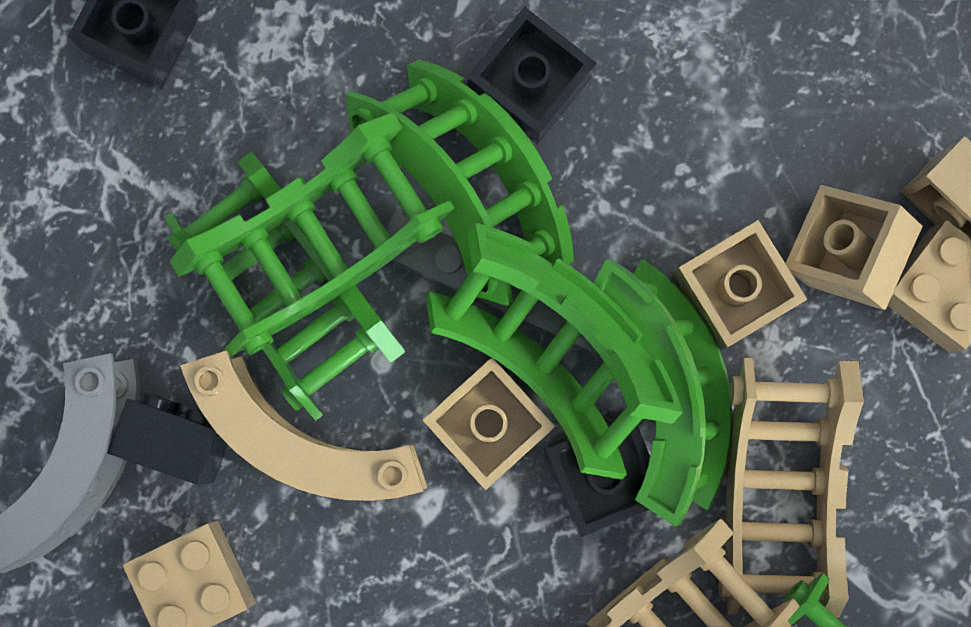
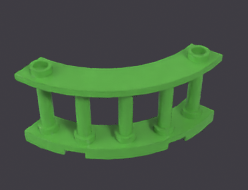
(499, 145)
(295, 202)
(348, 305)
(588, 312)
(693, 451)

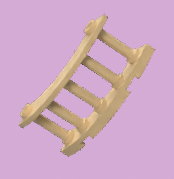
(276, 447)
(829, 481)
(702, 551)

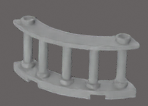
(79, 469)

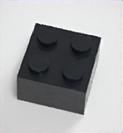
(136, 34)
(532, 74)
(168, 441)
(595, 499)

